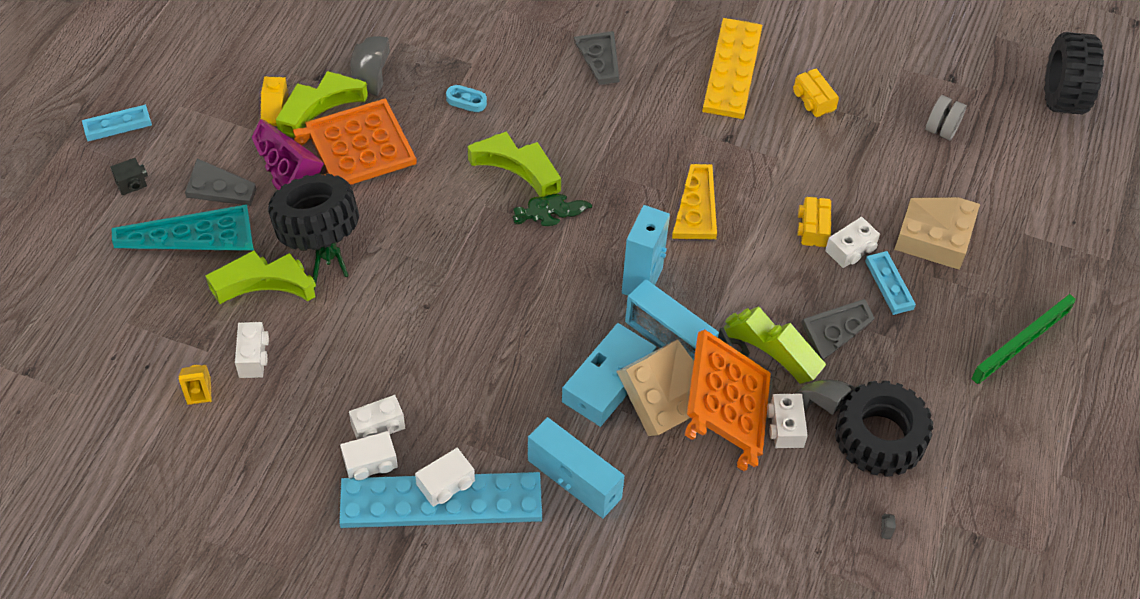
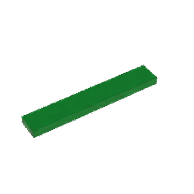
(1023, 339)

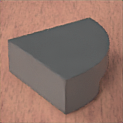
(888, 526)

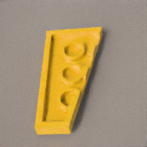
(697, 207)

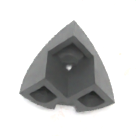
(368, 61)
(826, 393)

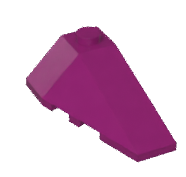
(283, 155)

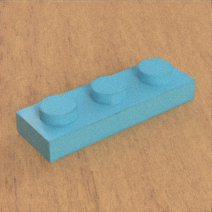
(116, 123)
(890, 282)

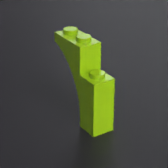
(308, 102)
(527, 162)
(255, 274)
(778, 341)

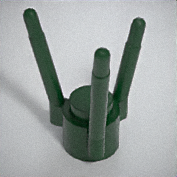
(327, 254)

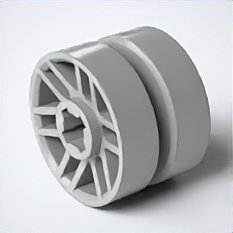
(945, 117)

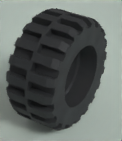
(1074, 73)
(313, 211)
(888, 402)

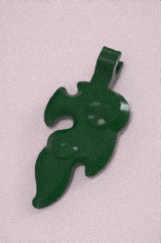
(542, 207)

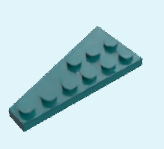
(206, 230)

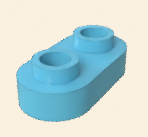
(468, 98)

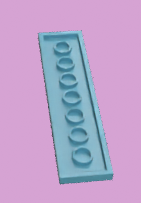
(401, 502)

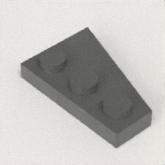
(600, 56)
(218, 185)
(837, 326)

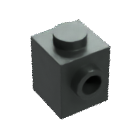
(129, 176)

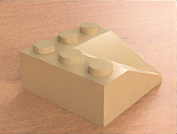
(938, 229)
(660, 387)

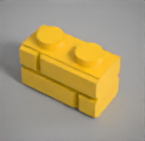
(815, 93)
(815, 221)

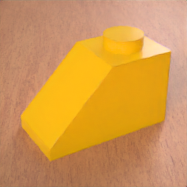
(273, 98)
(196, 384)

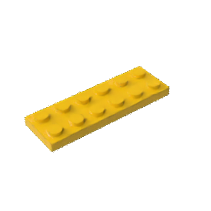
(732, 68)

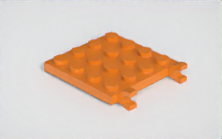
(359, 142)
(728, 397)

